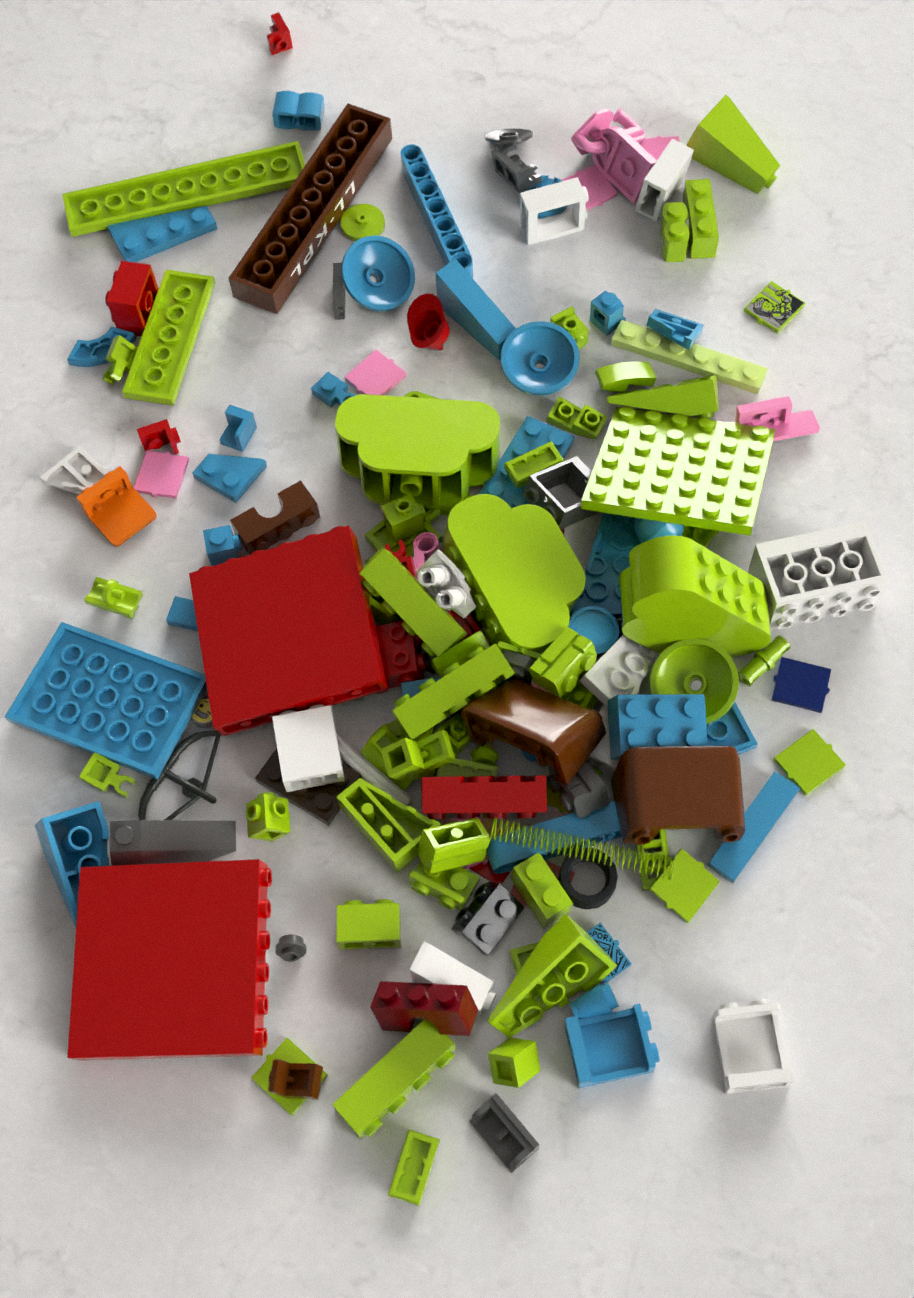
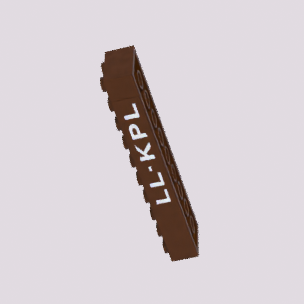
(311, 209)

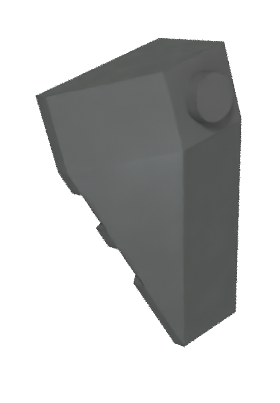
(170, 841)

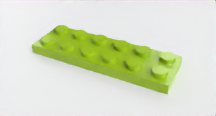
(169, 337)

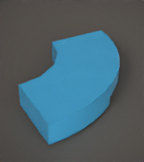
(94, 351)

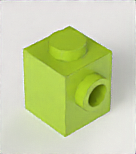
(403, 517)

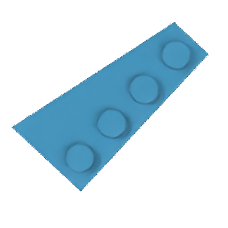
(157, 233)

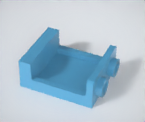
(611, 1046)

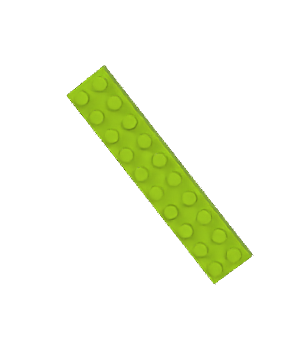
(183, 188)

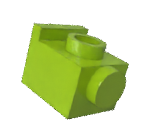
(570, 321)

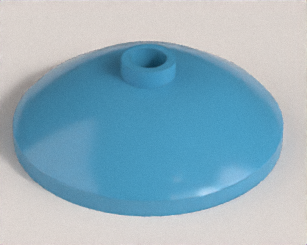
(384, 261)
(540, 344)

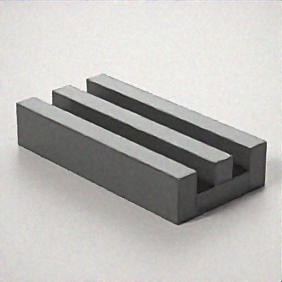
(339, 292)

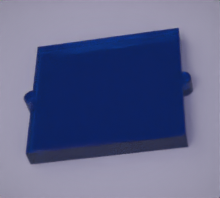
(801, 684)

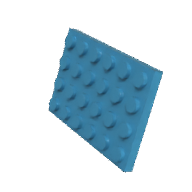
(108, 699)

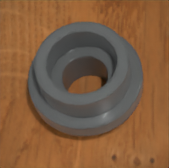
(290, 947)

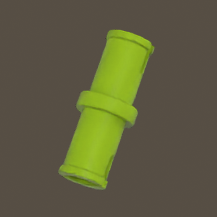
(763, 660)

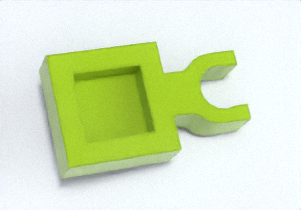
(103, 773)

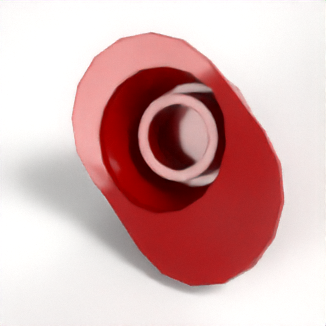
(427, 322)

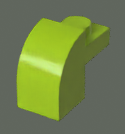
(412, 759)

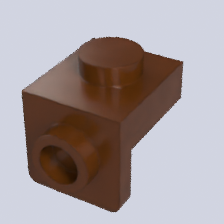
(295, 1080)

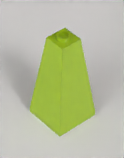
(733, 148)

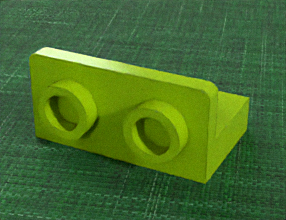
(450, 886)

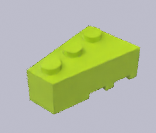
(385, 822)

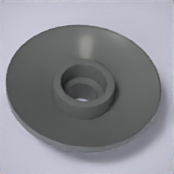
(508, 136)

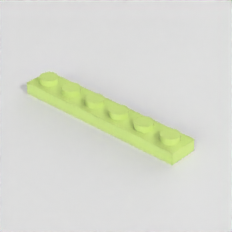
(695, 360)

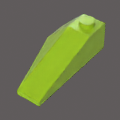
(556, 969)

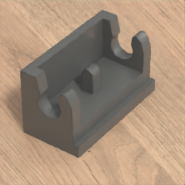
(514, 170)
(504, 1133)

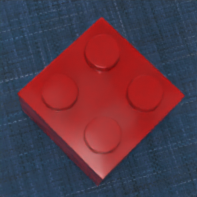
(132, 296)

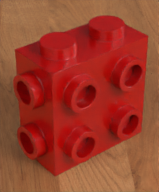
(400, 654)

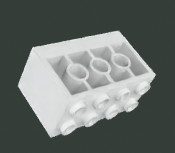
(819, 574)

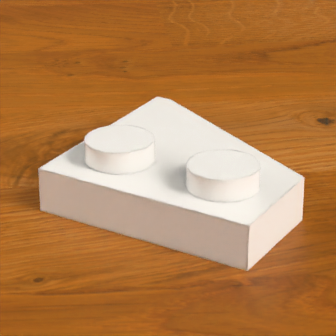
(74, 472)

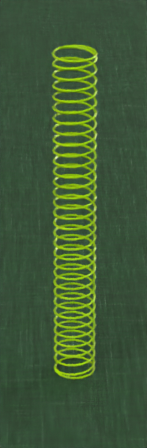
(582, 852)

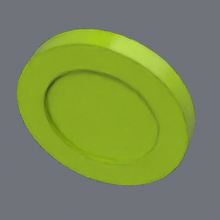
(362, 221)

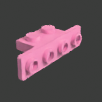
(777, 415)

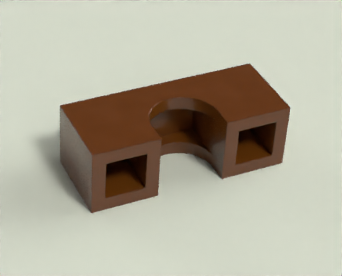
(260, 533)

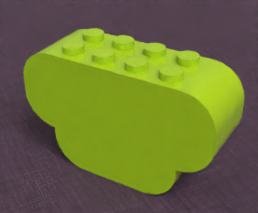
(417, 447)
(516, 570)
(689, 593)

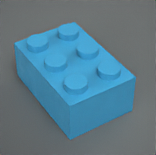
(656, 721)

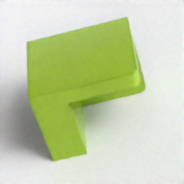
(514, 1062)

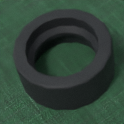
(592, 901)

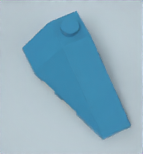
(71, 842)

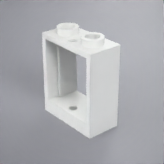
(549, 198)

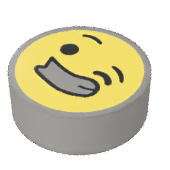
(202, 714)

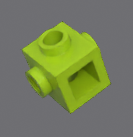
(268, 817)

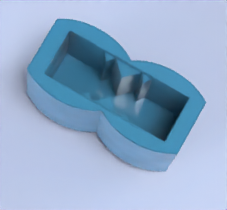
(298, 110)

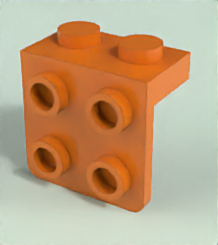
(116, 507)

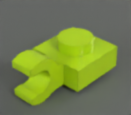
(121, 357)

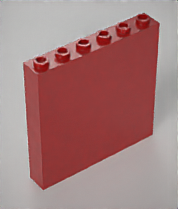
(286, 630)
(171, 961)

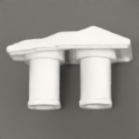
(446, 584)

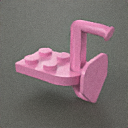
(616, 150)

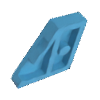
(675, 328)
(229, 474)

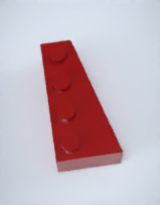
(483, 795)

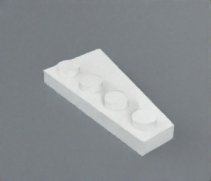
(619, 670)

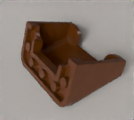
(536, 723)
(679, 791)

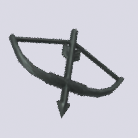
(189, 786)

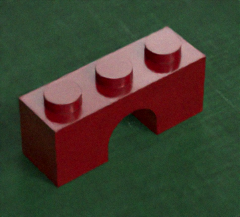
(445, 1005)

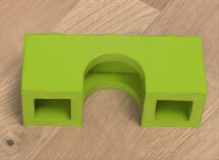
(701, 217)

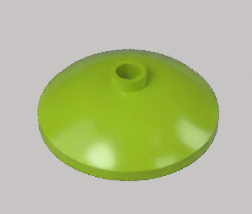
(697, 661)

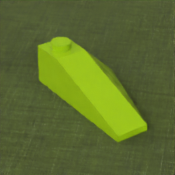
(688, 398)

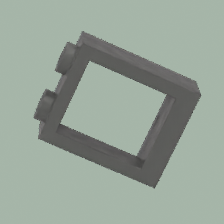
(571, 472)

